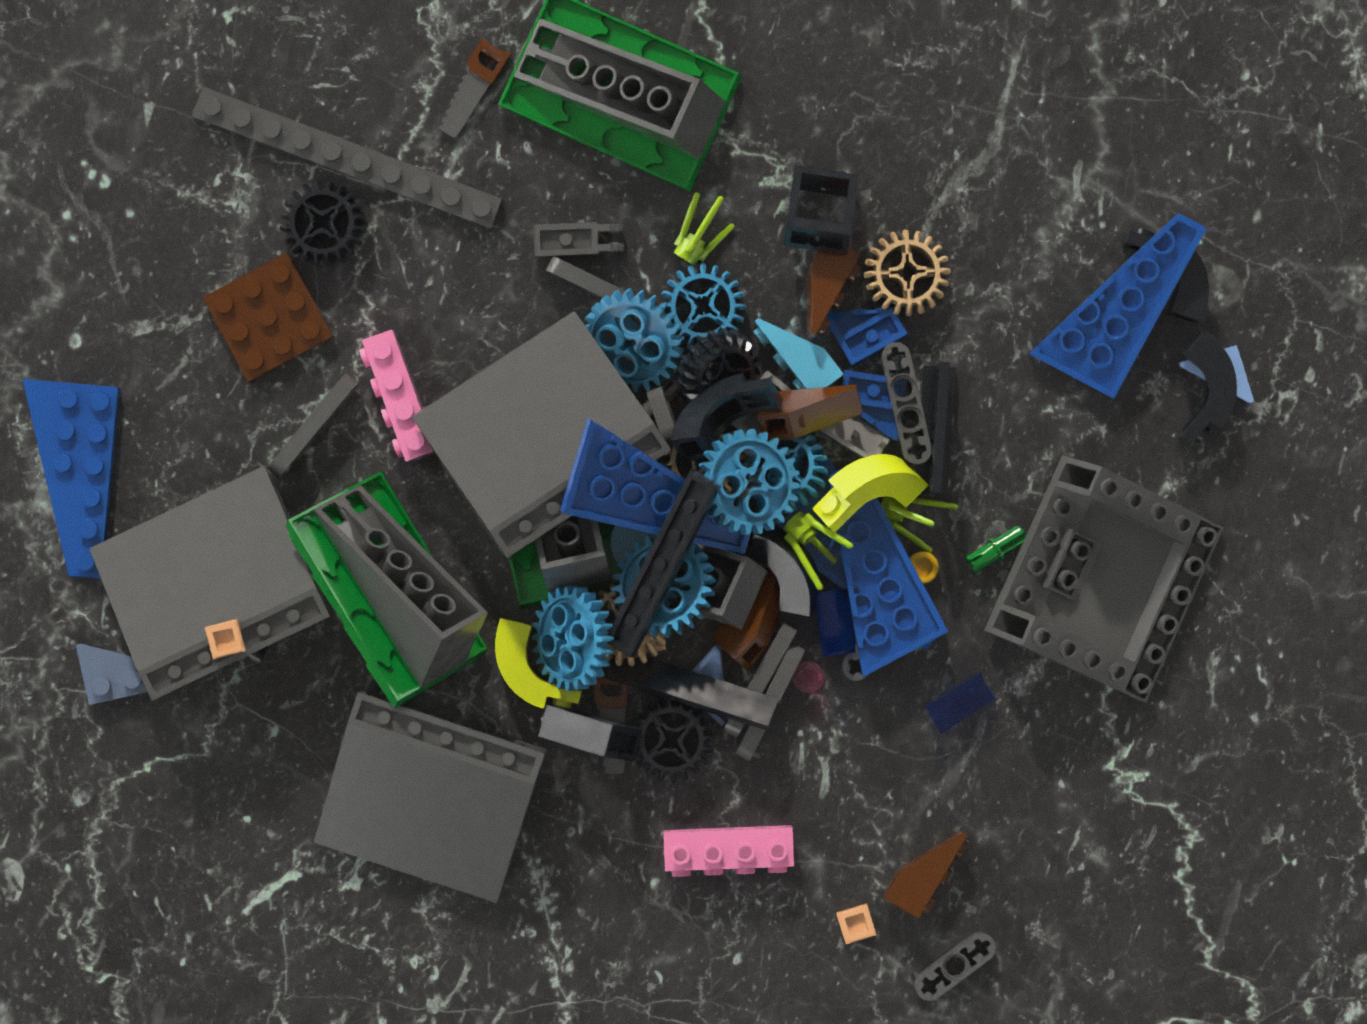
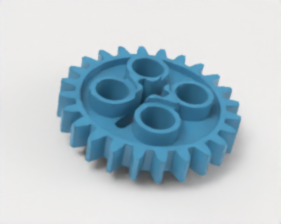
(654, 327)
(769, 499)
(690, 600)
(572, 638)

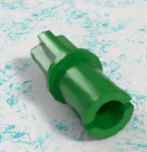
(996, 549)

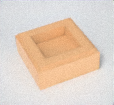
(225, 638)
(856, 923)

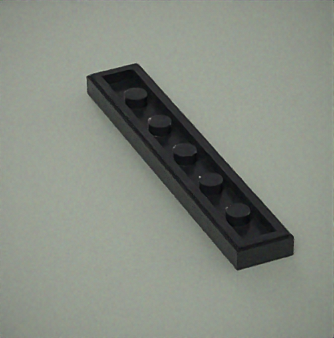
(663, 562)
(695, 690)

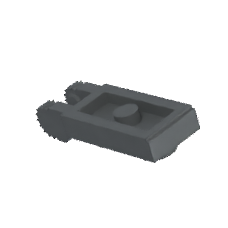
(574, 239)

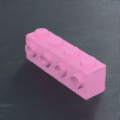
(398, 393)
(728, 849)

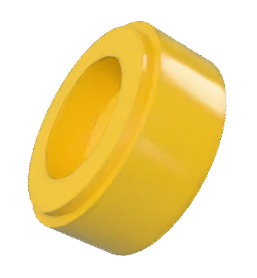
(925, 565)

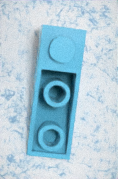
(805, 360)

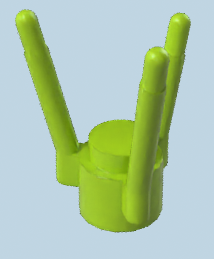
(692, 247)
(896, 512)
(801, 529)

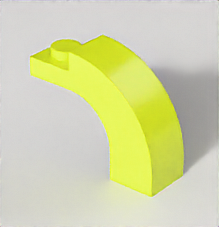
(864, 481)
(513, 663)

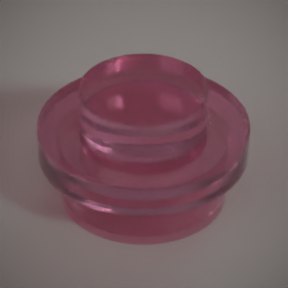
(808, 677)

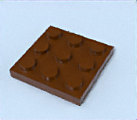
(268, 317)

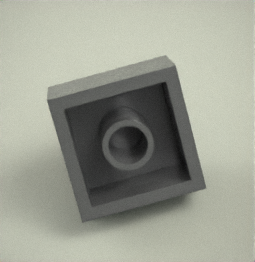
(735, 586)

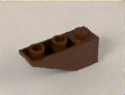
(824, 287)
(810, 410)
(756, 635)
(919, 878)

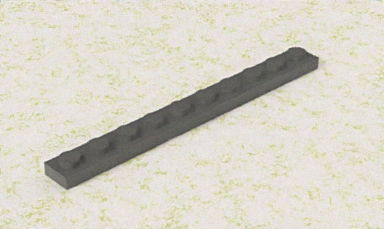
(347, 158)

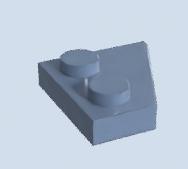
(108, 674)

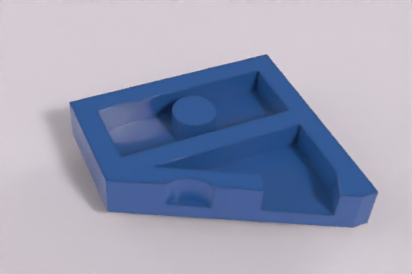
(865, 332)
(875, 400)

